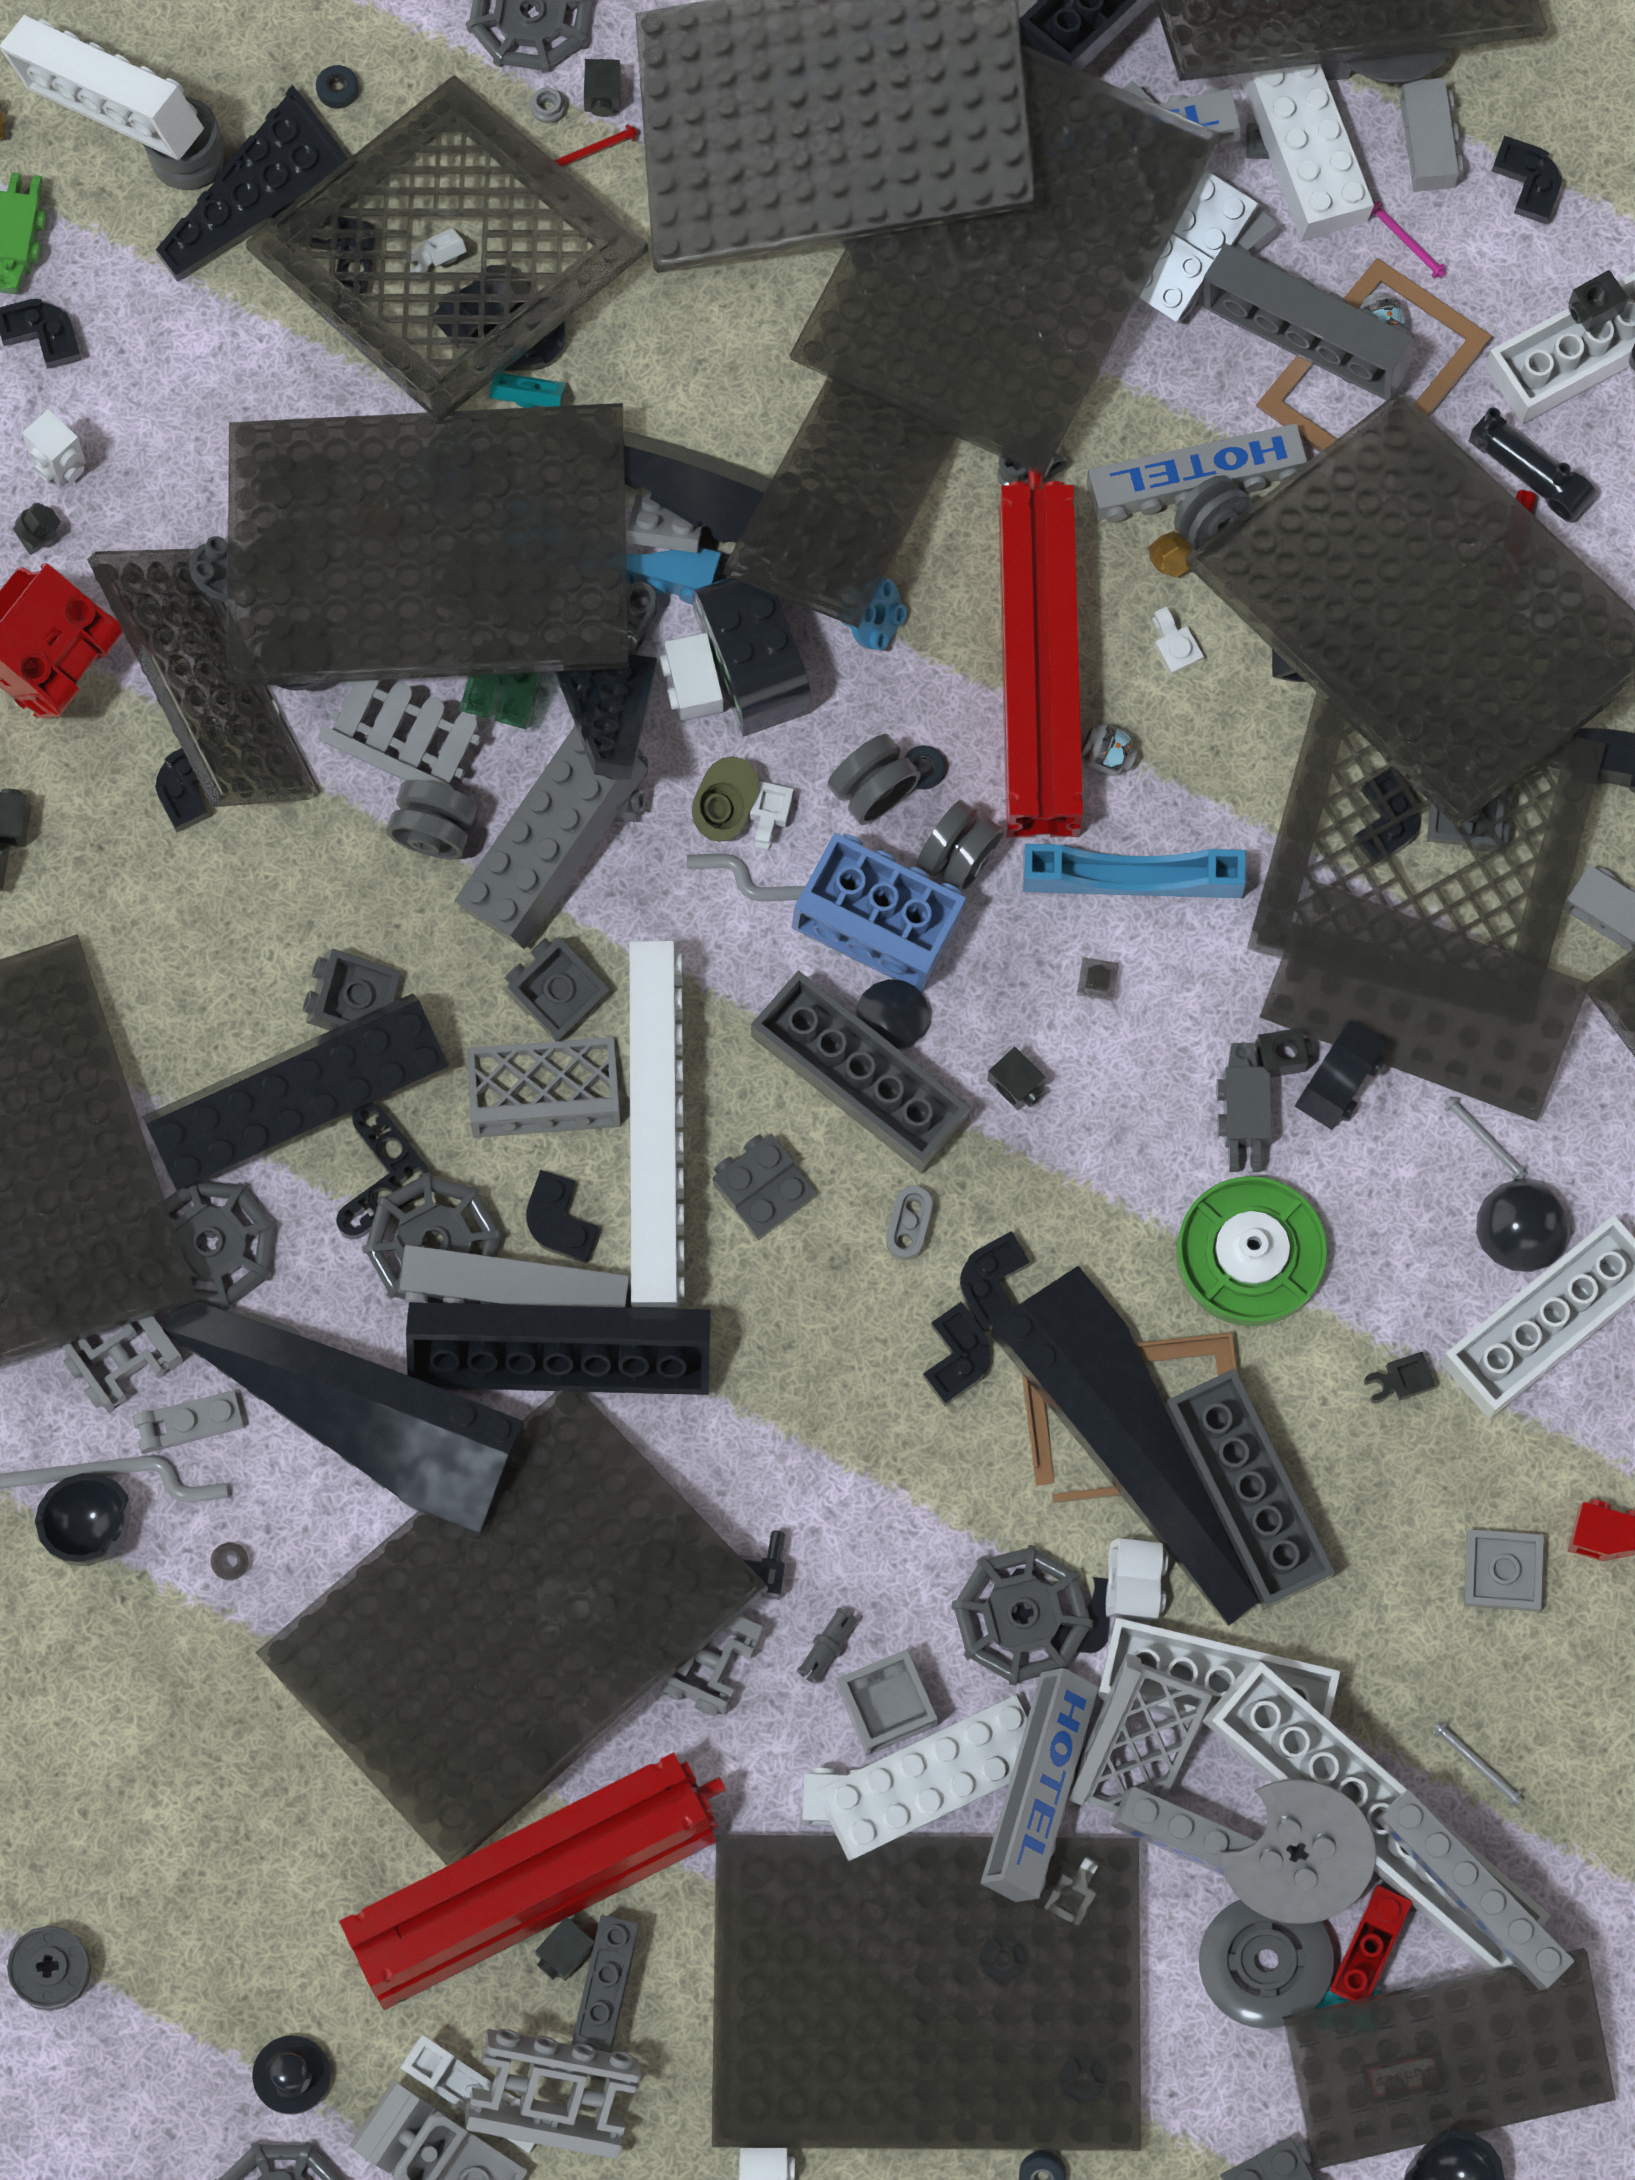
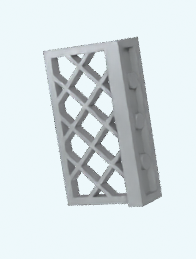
(539, 1115)
(1111, 1723)

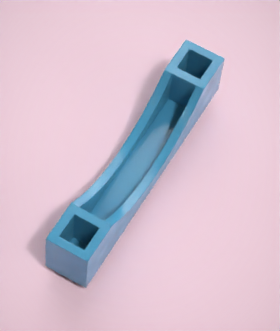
(674, 571)
(1076, 871)

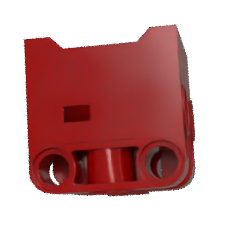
(49, 639)

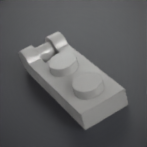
(189, 1421)

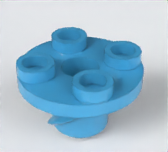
(881, 618)

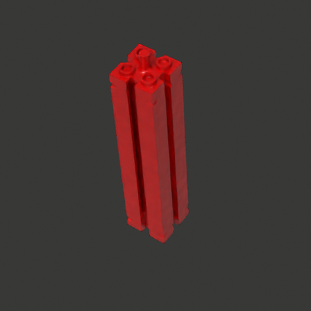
(1040, 659)
(532, 1879)

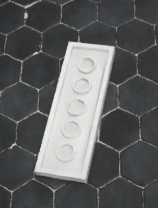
(925, 1779)

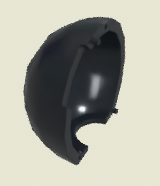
(1522, 1226)
(83, 1519)
(1456, 2157)

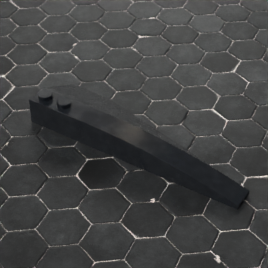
(694, 485)
(1100, 1389)
(400, 1431)

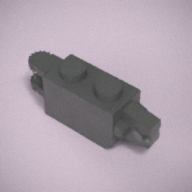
(1246, 1106)

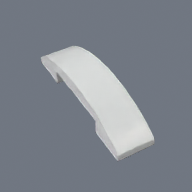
(450, 2078)

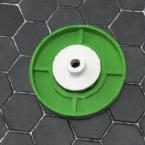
(1246, 1283)

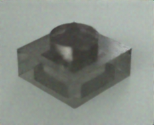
(1097, 979)

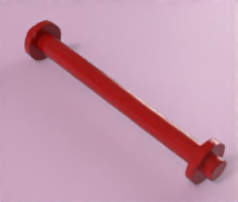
(630, 132)

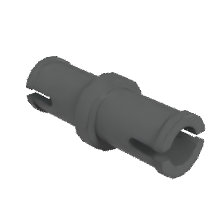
(827, 1645)

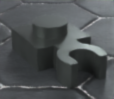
(1405, 1376)

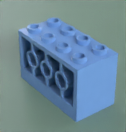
(889, 917)

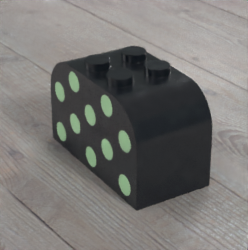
(753, 654)

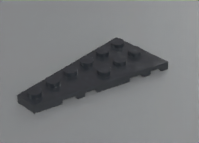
(259, 182)
(610, 712)

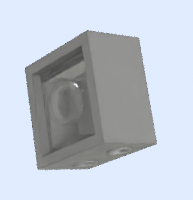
(886, 1702)

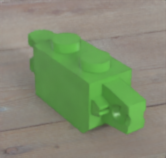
(19, 226)

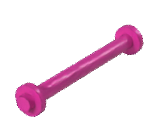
(1438, 271)

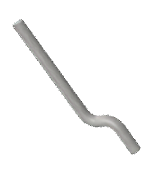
(742, 878)
(115, 1467)

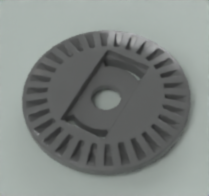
(1289, 1989)

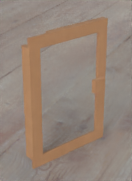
(1378, 272)
(1218, 1344)

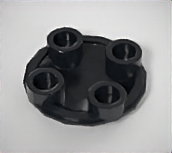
(894, 1012)

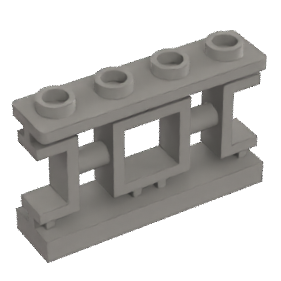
(169, 1359)
(705, 1702)
(546, 2121)

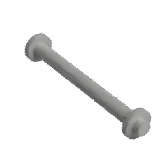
(1485, 1138)
(1477, 1763)

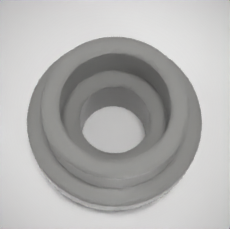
(547, 95)

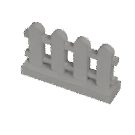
(382, 734)

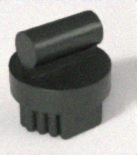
(36, 527)

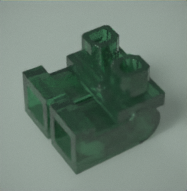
(516, 699)

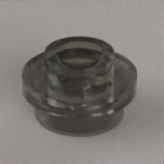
(223, 1551)

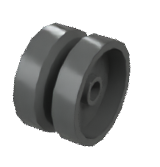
(200, 162)
(874, 779)
(431, 819)
(960, 846)

